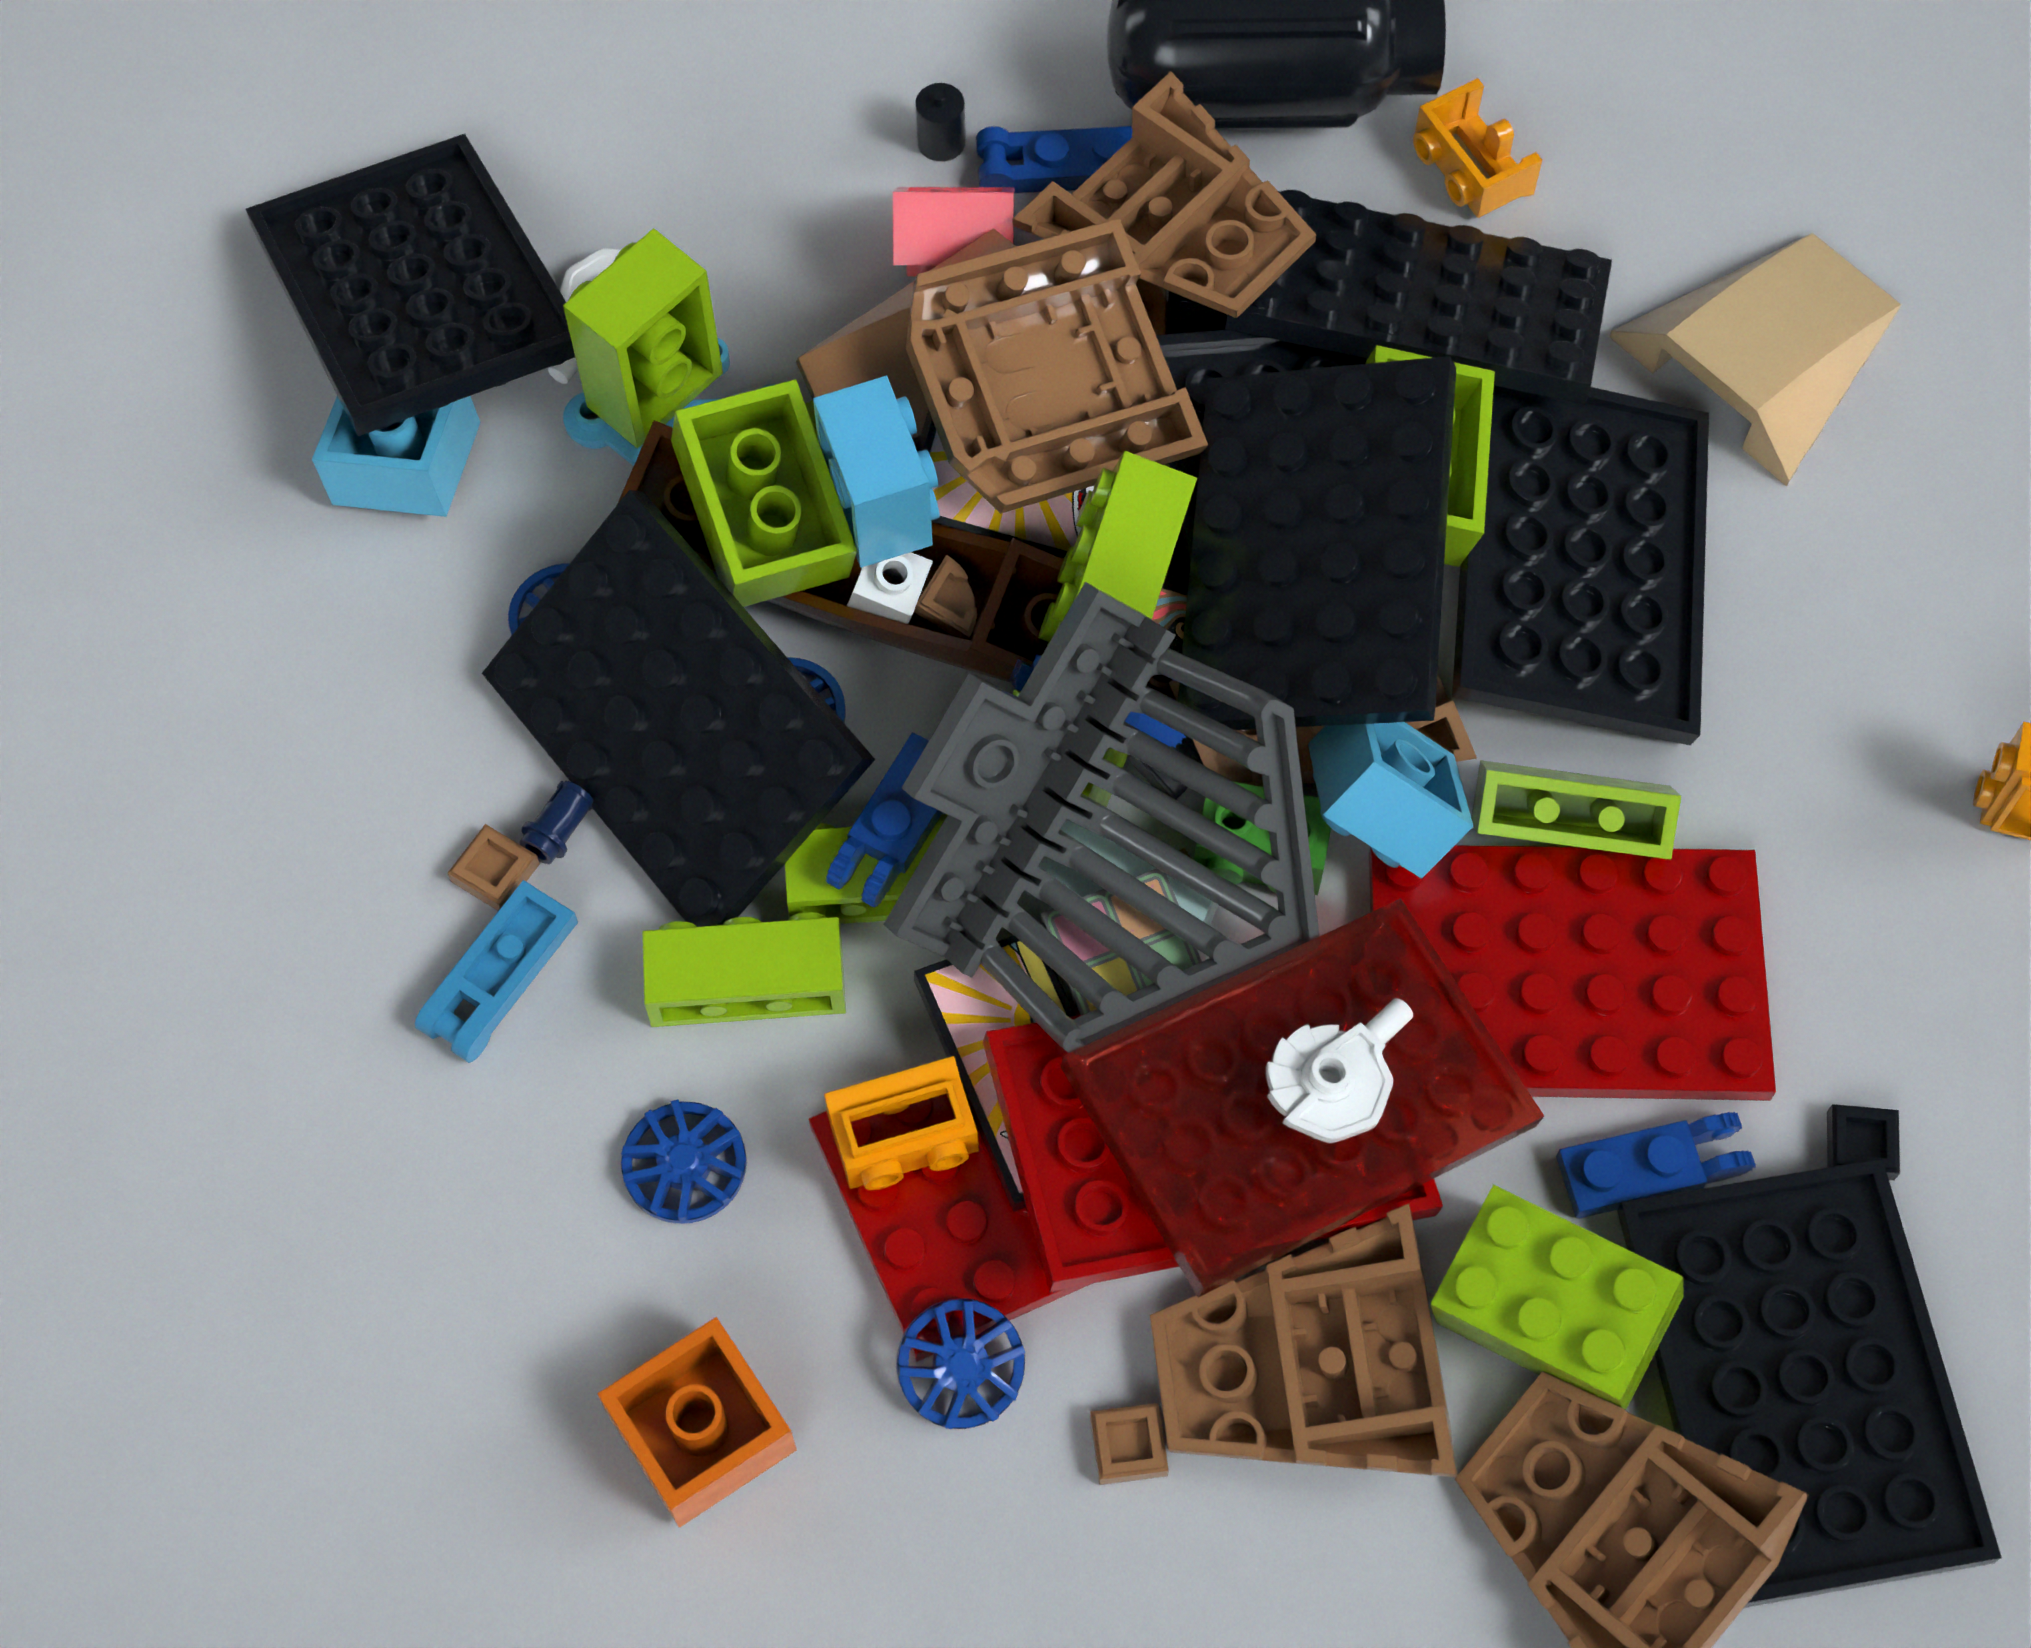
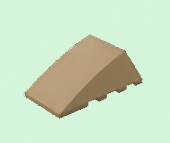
(1772, 343)

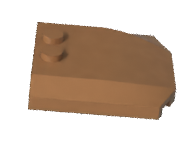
(1046, 367)

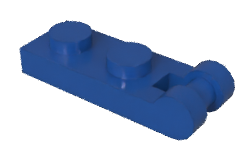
(1047, 156)

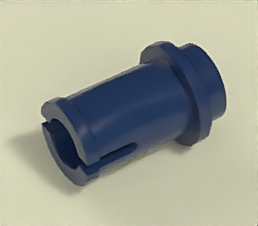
(556, 822)

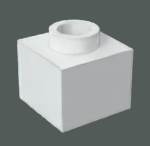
(888, 600)

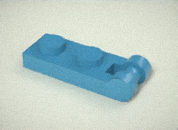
(496, 970)

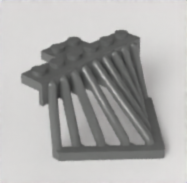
(1018, 770)

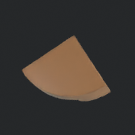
(949, 600)

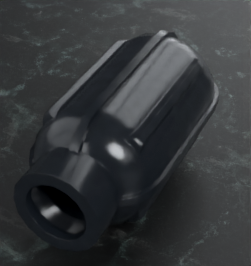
(1278, 58)

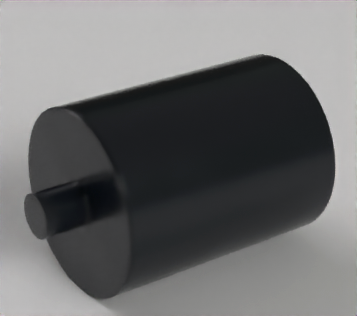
(940, 122)

